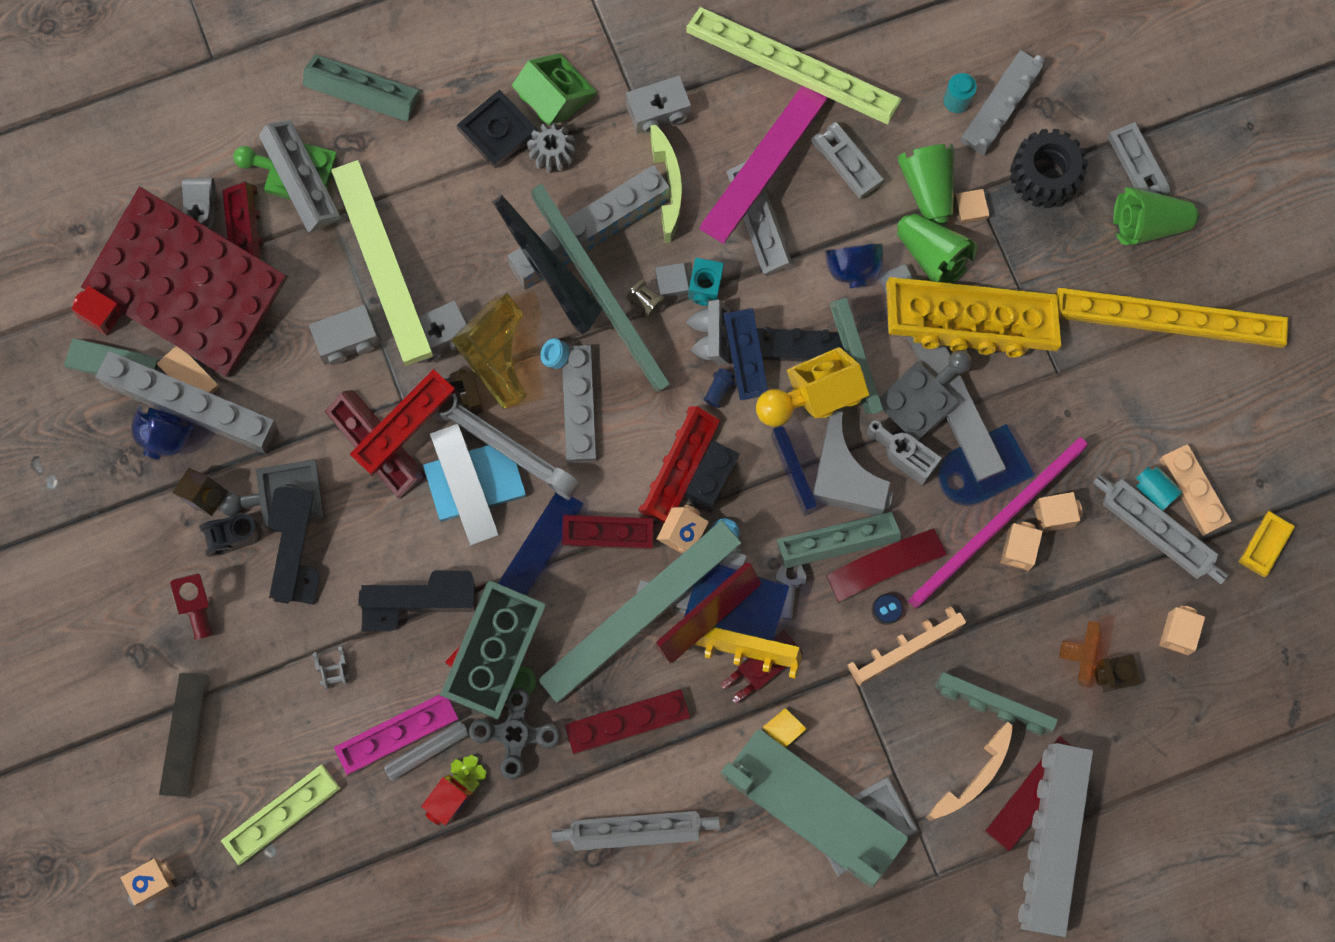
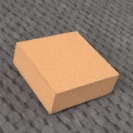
(971, 206)

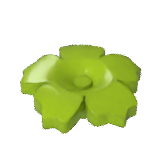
(468, 772)

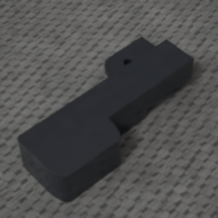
(291, 516)
(444, 593)

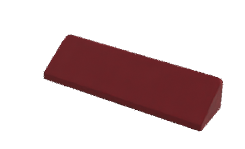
(356, 422)
(708, 613)

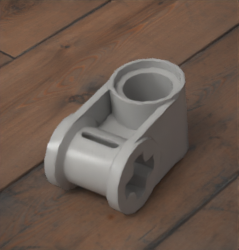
(199, 199)

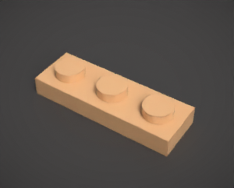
(1197, 491)

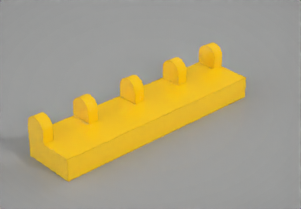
(752, 647)

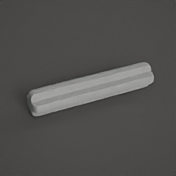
(426, 751)

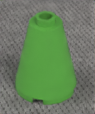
(931, 180)
(1151, 216)
(936, 248)

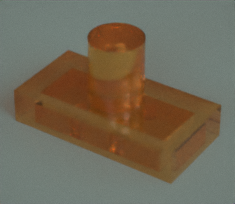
(1084, 653)

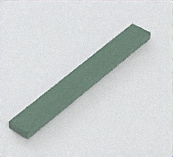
(599, 288)
(640, 611)

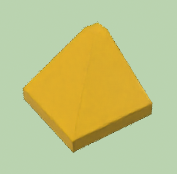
(784, 728)

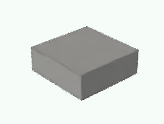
(672, 280)

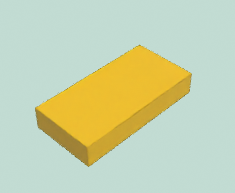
(1266, 544)

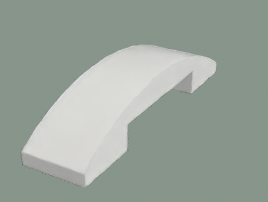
(464, 484)

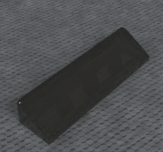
(184, 735)

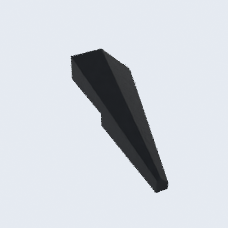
(571, 295)

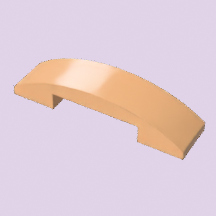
(997, 748)

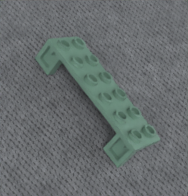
(815, 808)

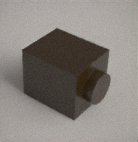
(200, 491)

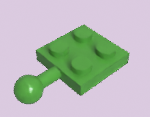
(322, 159)

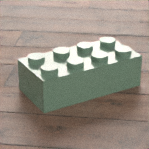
(492, 649)

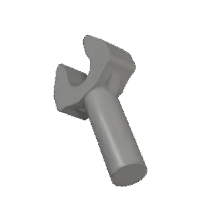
(800, 580)

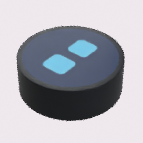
(887, 609)

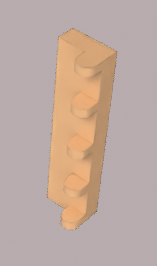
(908, 649)

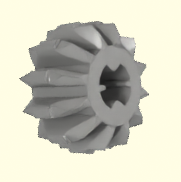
(552, 157)

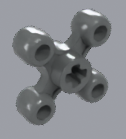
(514, 747)

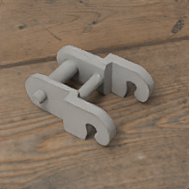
(326, 681)

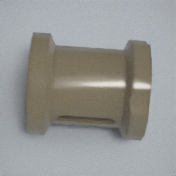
(645, 298)

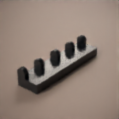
(796, 344)

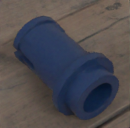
(722, 381)

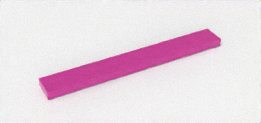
(763, 164)
(997, 523)

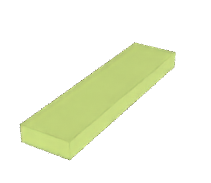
(280, 815)

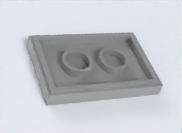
(887, 804)

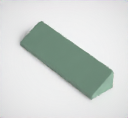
(360, 87)

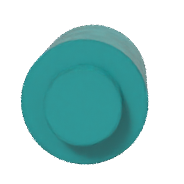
(959, 93)
(1158, 487)

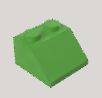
(553, 88)

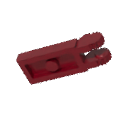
(753, 671)

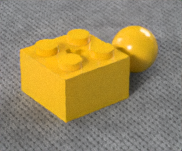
(818, 386)

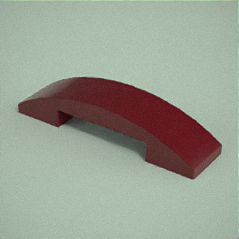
(885, 564)

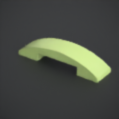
(663, 152)

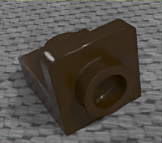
(469, 395)
(1117, 673)

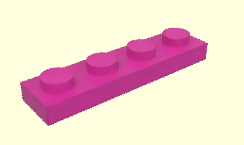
(395, 734)

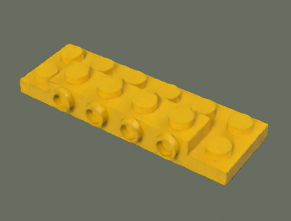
(972, 317)

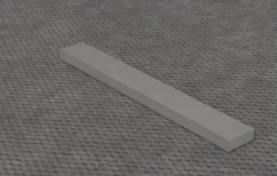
(964, 419)

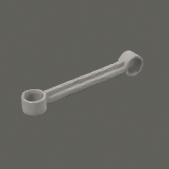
(555, 478)

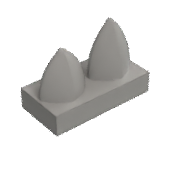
(716, 344)

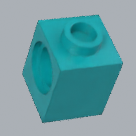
(705, 270)

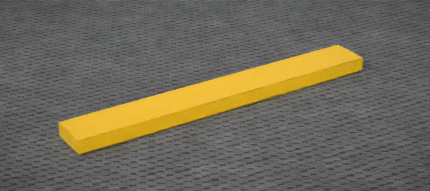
(1172, 317)

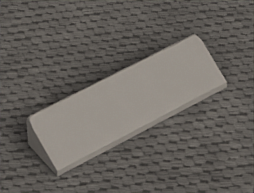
(299, 175)

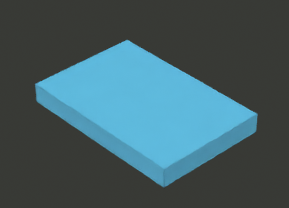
(496, 475)

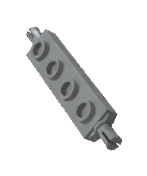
(1160, 529)
(635, 830)

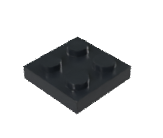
(496, 128)

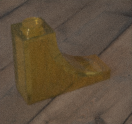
(488, 348)

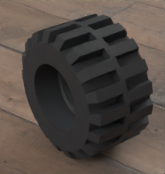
(1054, 148)

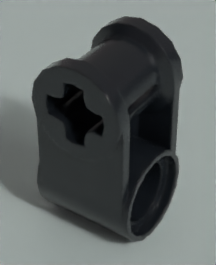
(223, 534)

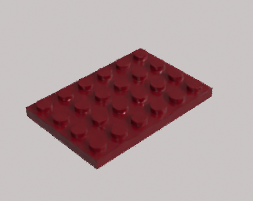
(185, 281)

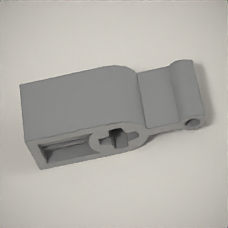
(915, 461)

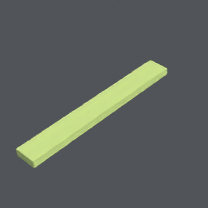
(794, 65)
(382, 263)

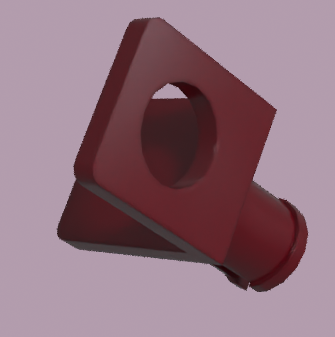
(194, 608)

